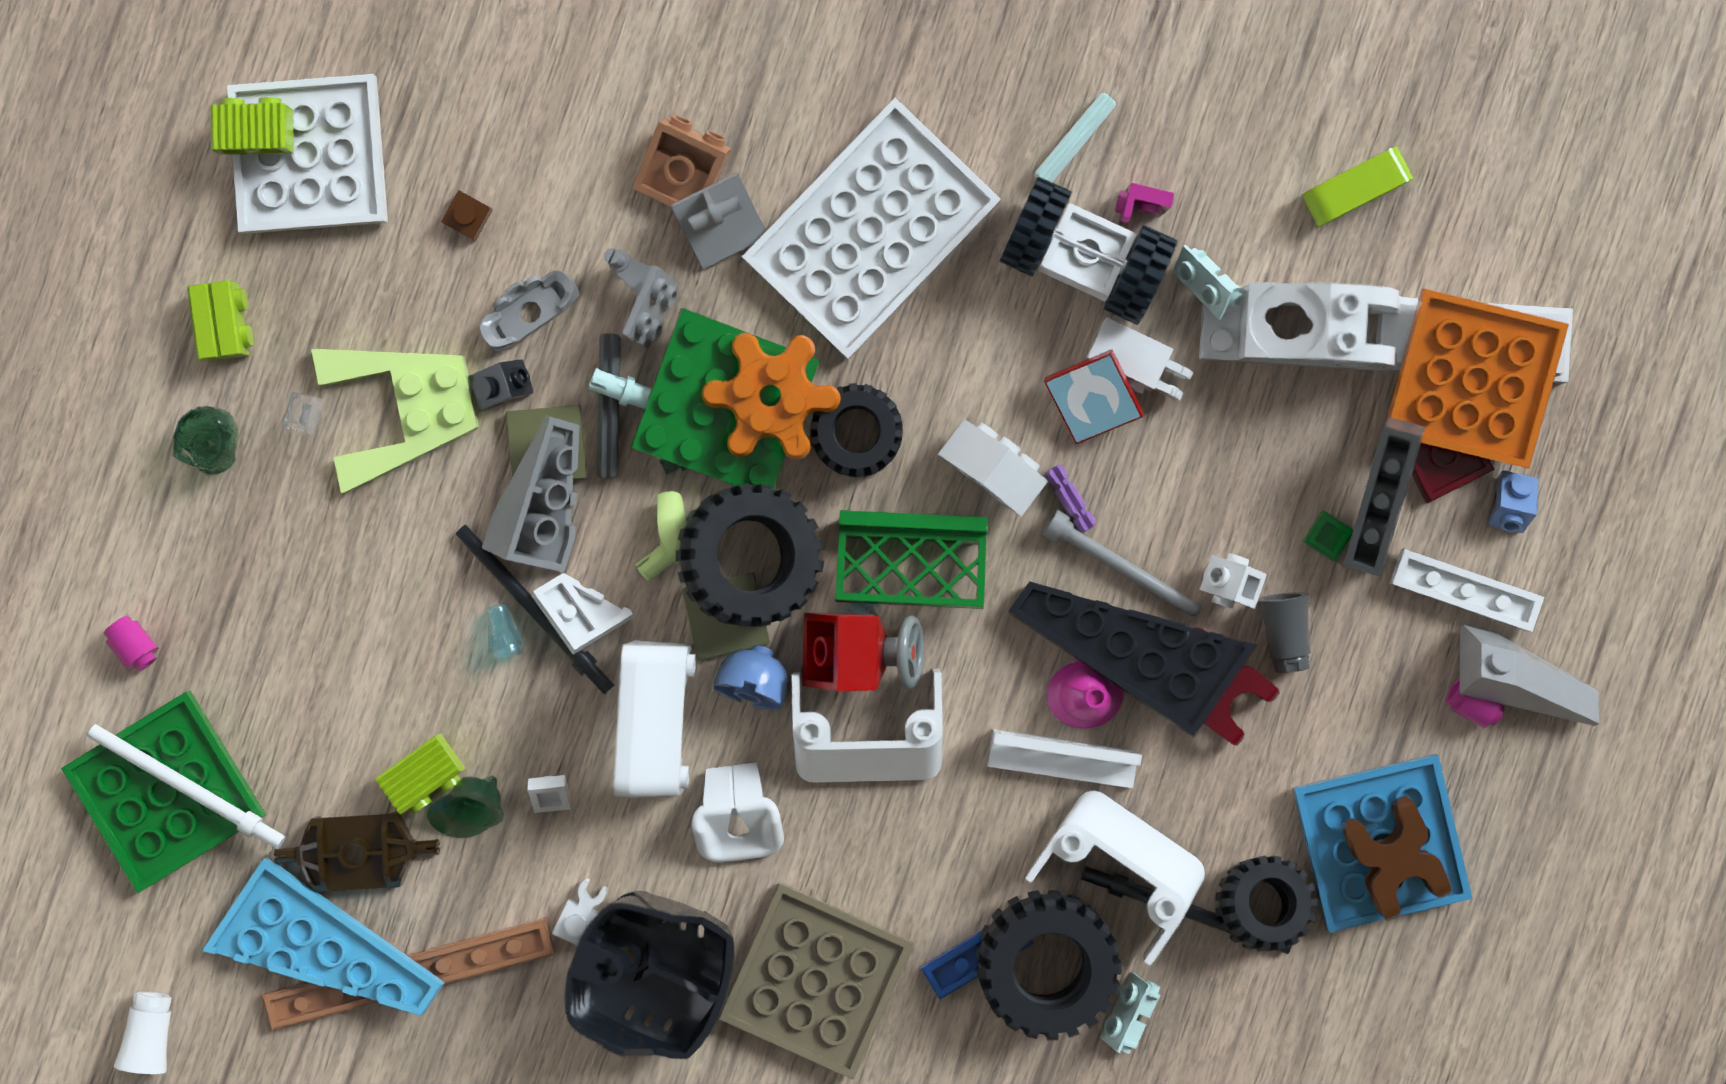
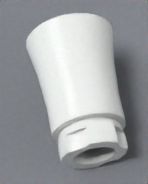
(146, 1035)

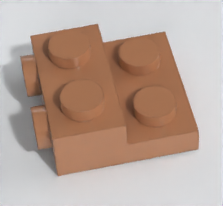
(680, 161)

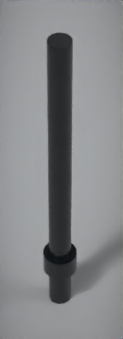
(583, 661)
(1119, 885)

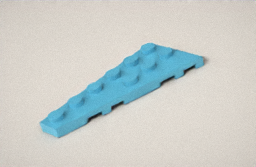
(306, 937)

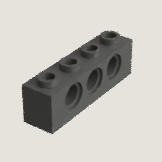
(1384, 496)

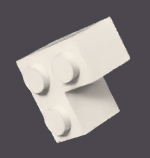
(994, 465)

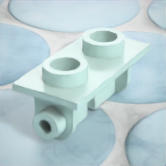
(1201, 278)
(1135, 998)

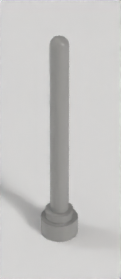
(1062, 529)

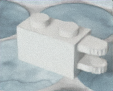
(1139, 357)

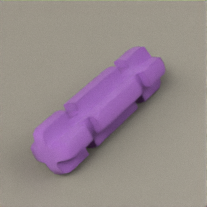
(1070, 498)

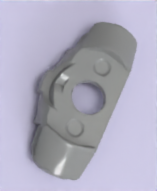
(504, 325)

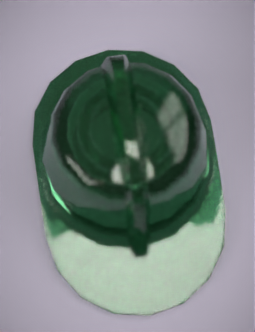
(468, 808)

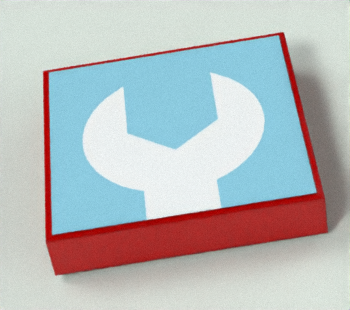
(1094, 396)

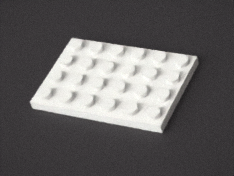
(871, 228)

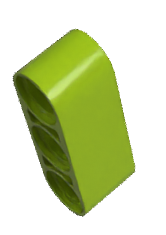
(1357, 186)

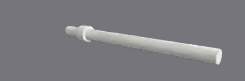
(247, 823)

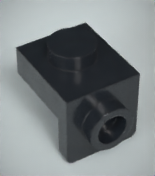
(500, 383)

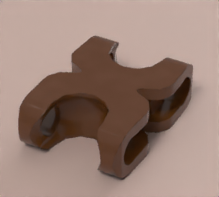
(1396, 858)

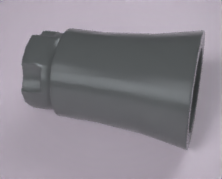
(1287, 630)

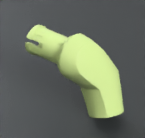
(670, 521)

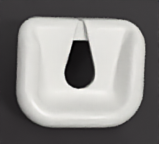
(733, 793)

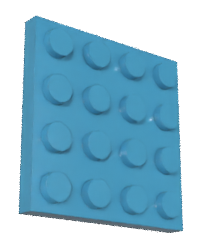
(1368, 799)

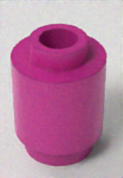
(131, 644)
(1474, 709)

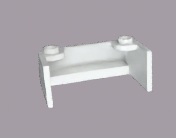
(652, 719)
(827, 761)
(1137, 845)

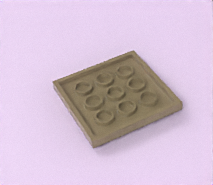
(816, 980)

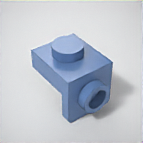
(1514, 502)

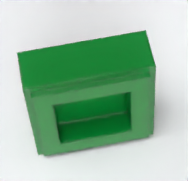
(1328, 536)

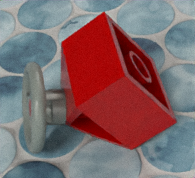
(854, 651)

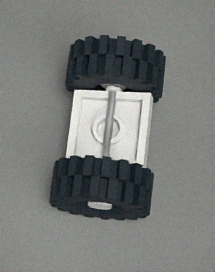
(1089, 251)

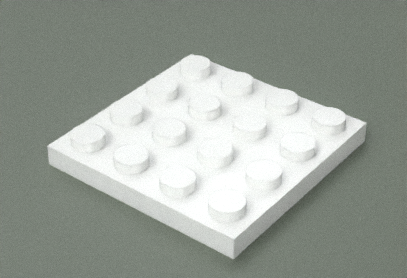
(335, 162)

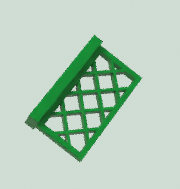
(907, 528)

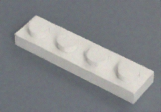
(1466, 590)

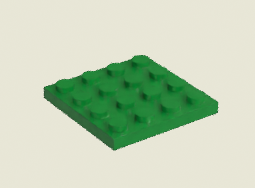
(688, 431)
(145, 819)

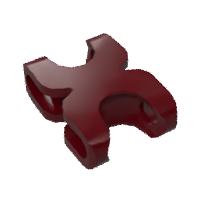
(1246, 681)

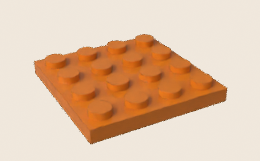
(1477, 376)

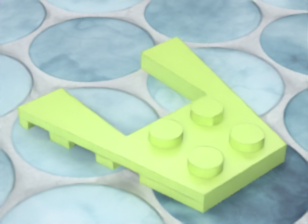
(430, 397)

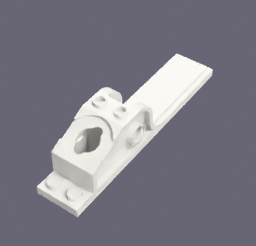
(1338, 327)

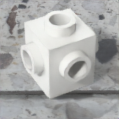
(1232, 581)

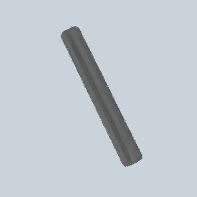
(608, 410)

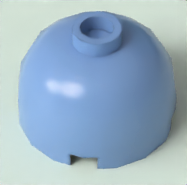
(753, 677)

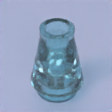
(503, 634)

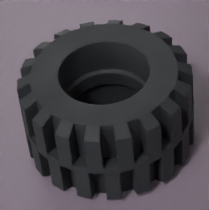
(887, 443)
(1294, 898)

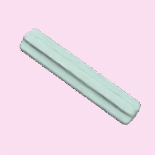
(1076, 138)

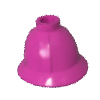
(1082, 696)

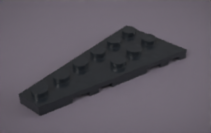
(1151, 658)

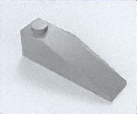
(535, 510)
(1513, 676)

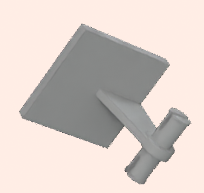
(719, 220)
(655, 295)

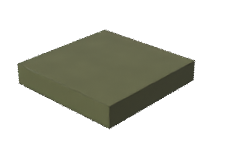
(525, 423)
(717, 638)

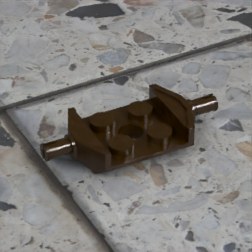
(385, 845)

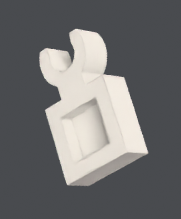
(579, 914)

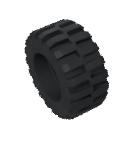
(797, 549)
(1075, 1003)

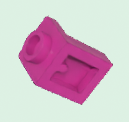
(1149, 199)

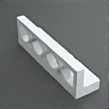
(1063, 758)

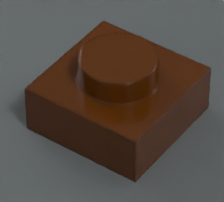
(467, 215)

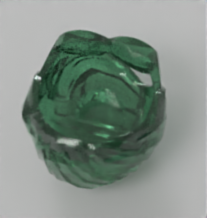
(209, 438)

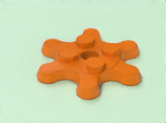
(797, 399)

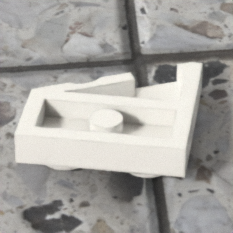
(578, 612)

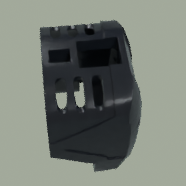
(672, 975)

